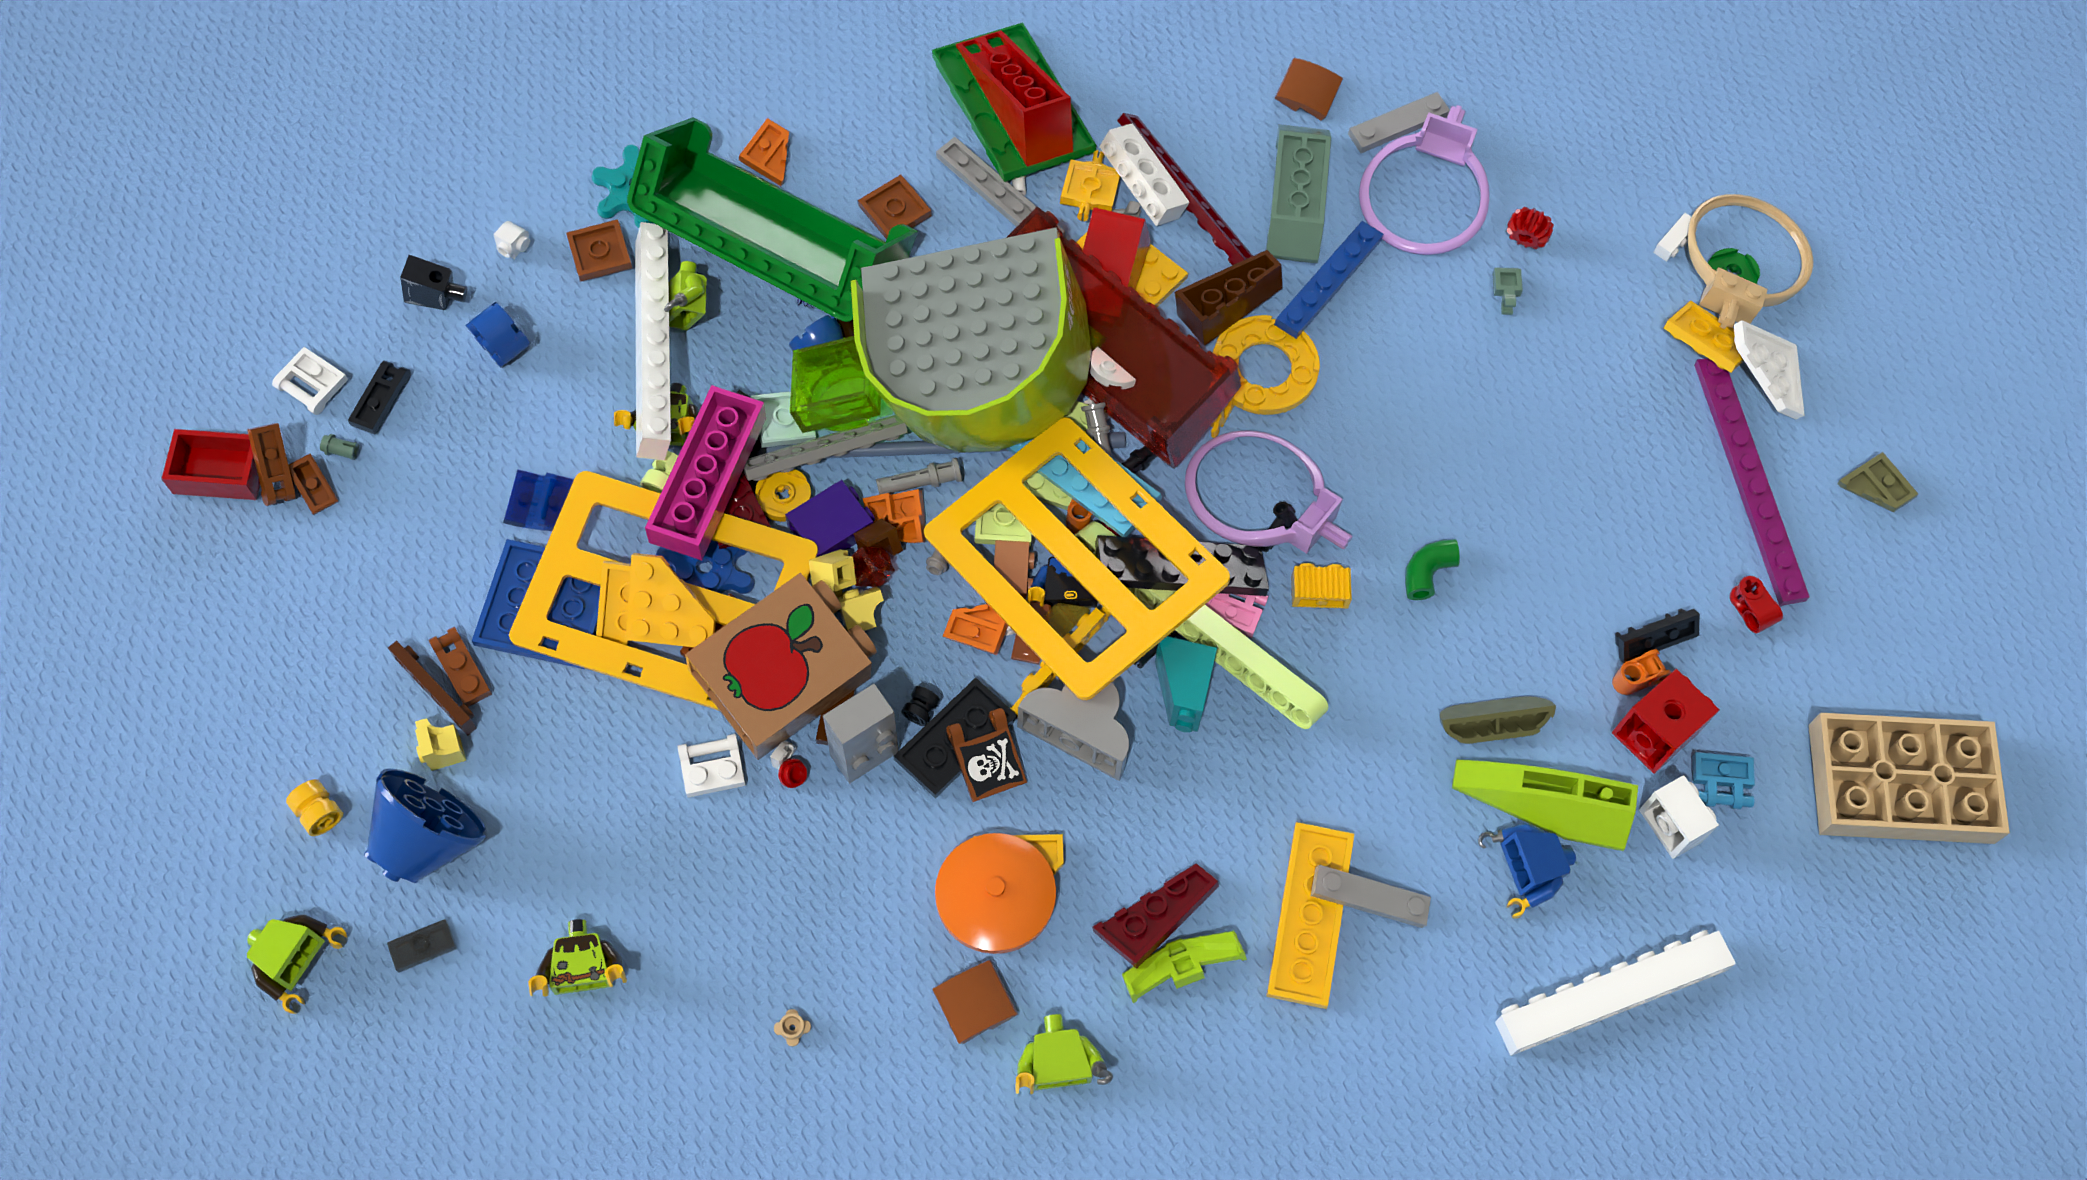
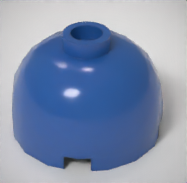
(819, 332)

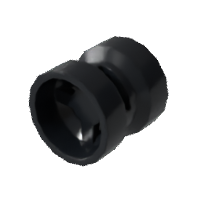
(920, 705)

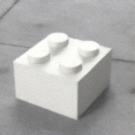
(1679, 816)

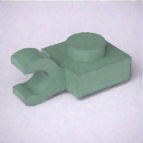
(1508, 284)

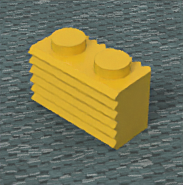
(1321, 586)

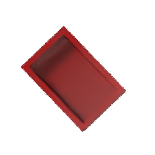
(211, 465)

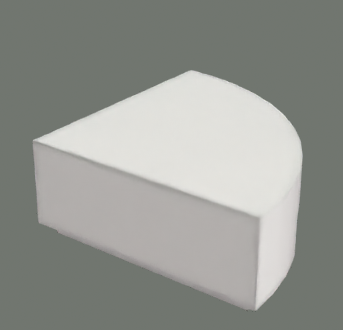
(781, 753)

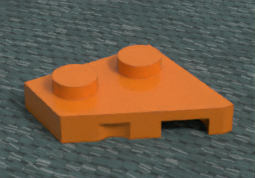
(767, 151)
(976, 628)

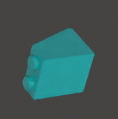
(1184, 679)

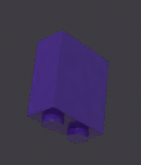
(830, 518)

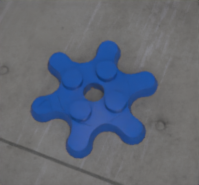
(722, 575)

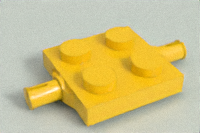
(1090, 185)

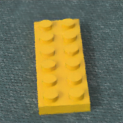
(1307, 924)

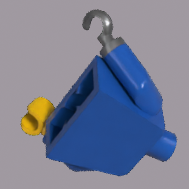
(1534, 862)

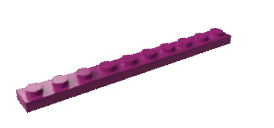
(1752, 483)

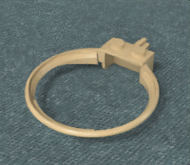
(1733, 295)

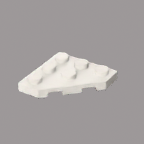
(1773, 365)

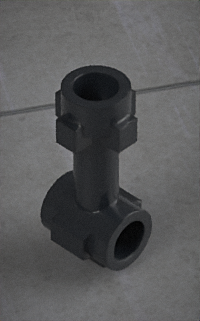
(1284, 517)

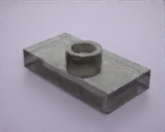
(421, 945)

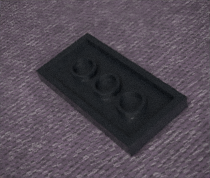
(930, 754)

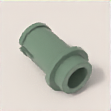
(337, 446)

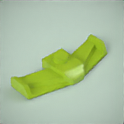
(1182, 962)

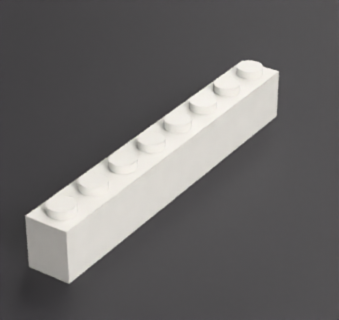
(1614, 992)

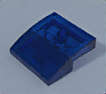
(537, 500)

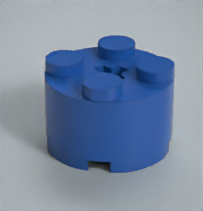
(498, 334)

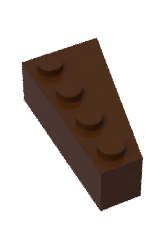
(1228, 295)

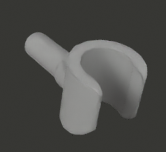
(1132, 209)

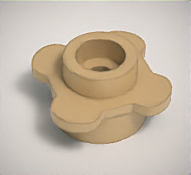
(792, 1018)

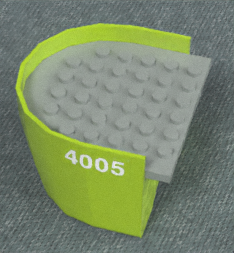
(976, 340)

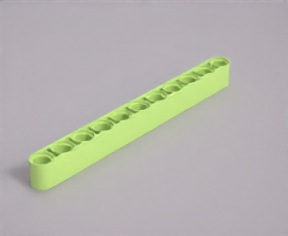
(1235, 652)

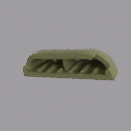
(1497, 719)

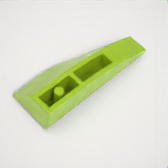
(1554, 800)

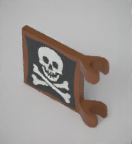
(989, 761)

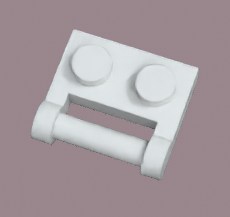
(315, 373)
(714, 774)

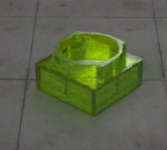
(831, 388)

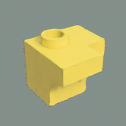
(834, 569)
(859, 607)
(438, 745)

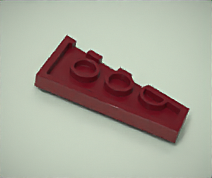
(1148, 923)

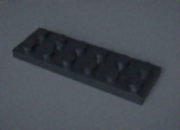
(1143, 566)

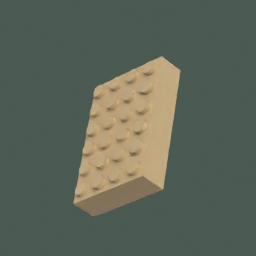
(1908, 778)

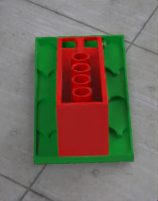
(1013, 101)

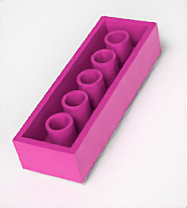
(706, 472)

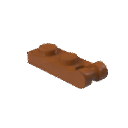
(271, 463)
(460, 668)

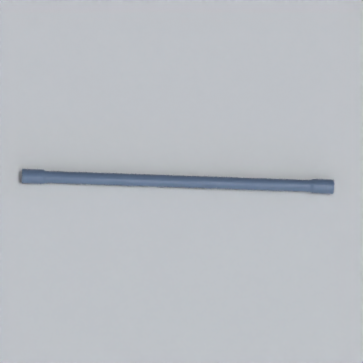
(1116, 440)

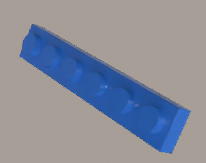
(1328, 279)

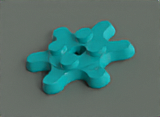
(618, 184)

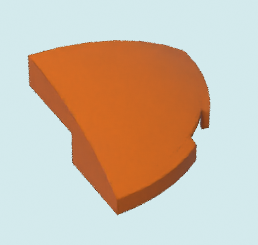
(902, 511)

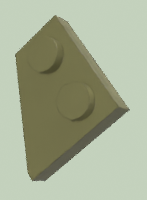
(1880, 483)

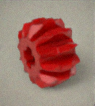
(1530, 227)

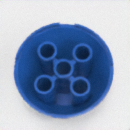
(417, 827)

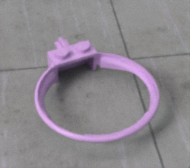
(1443, 139)
(1303, 534)

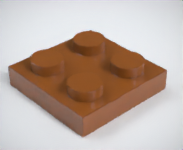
(894, 205)
(599, 250)

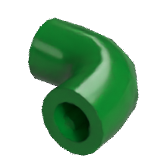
(1425, 563)

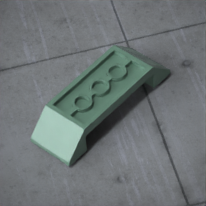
(1299, 193)

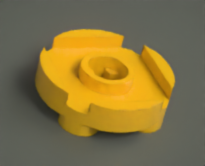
(767, 497)

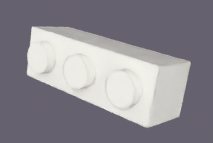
(1675, 238)

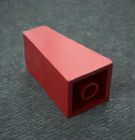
(1118, 244)

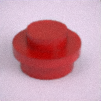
(792, 773)

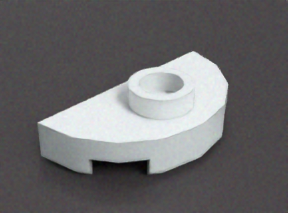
(1108, 372)

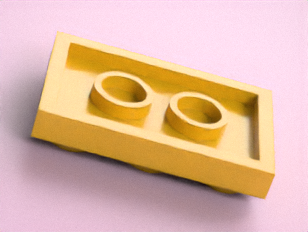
(1705, 336)

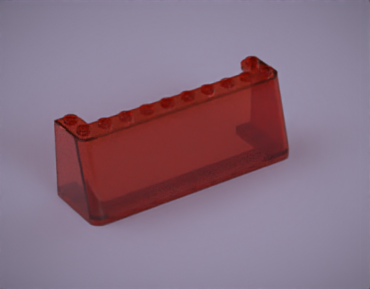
(1176, 382)

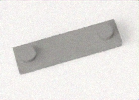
(1396, 122)
(1370, 896)

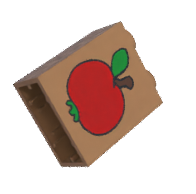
(782, 663)

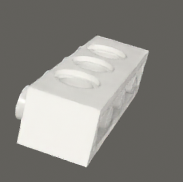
(1144, 174)

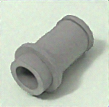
(936, 563)

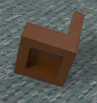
(879, 535)

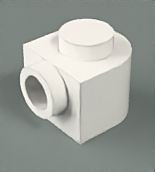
(511, 239)

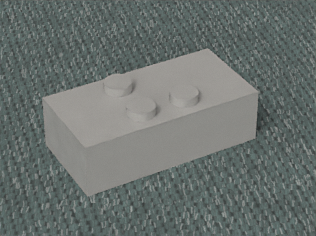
(861, 733)

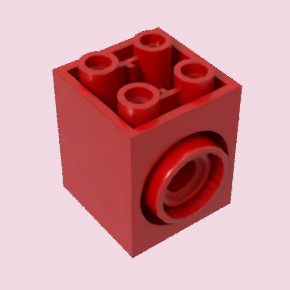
(1665, 721)

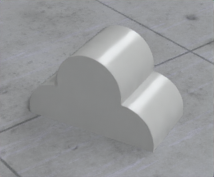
(1078, 726)

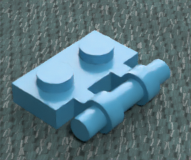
(1726, 771)

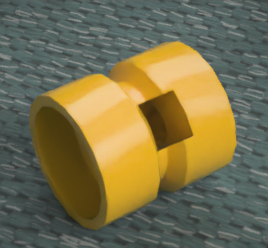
(313, 806)

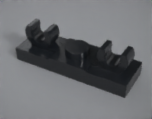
(1658, 634)

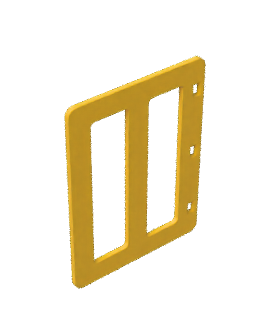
(565, 560)
(1143, 626)

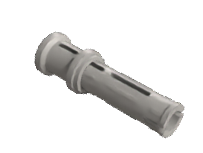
(1097, 425)
(932, 475)

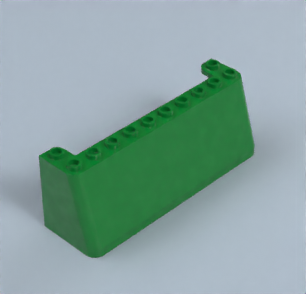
(754, 221)

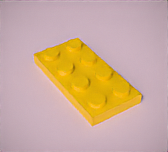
(1158, 276)

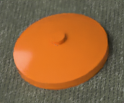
(995, 893)

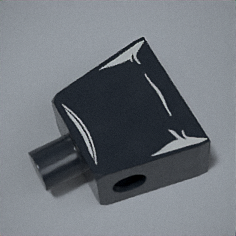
(429, 284)

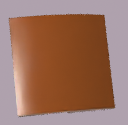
(1308, 88)
(975, 1001)

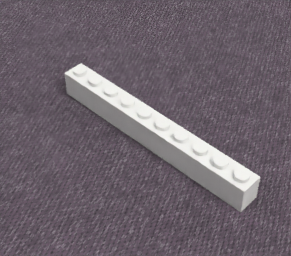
(652, 343)

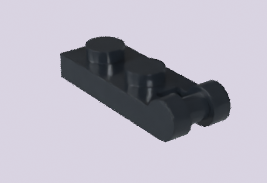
(378, 397)

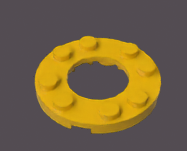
(1301, 354)

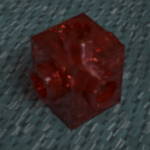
(872, 566)

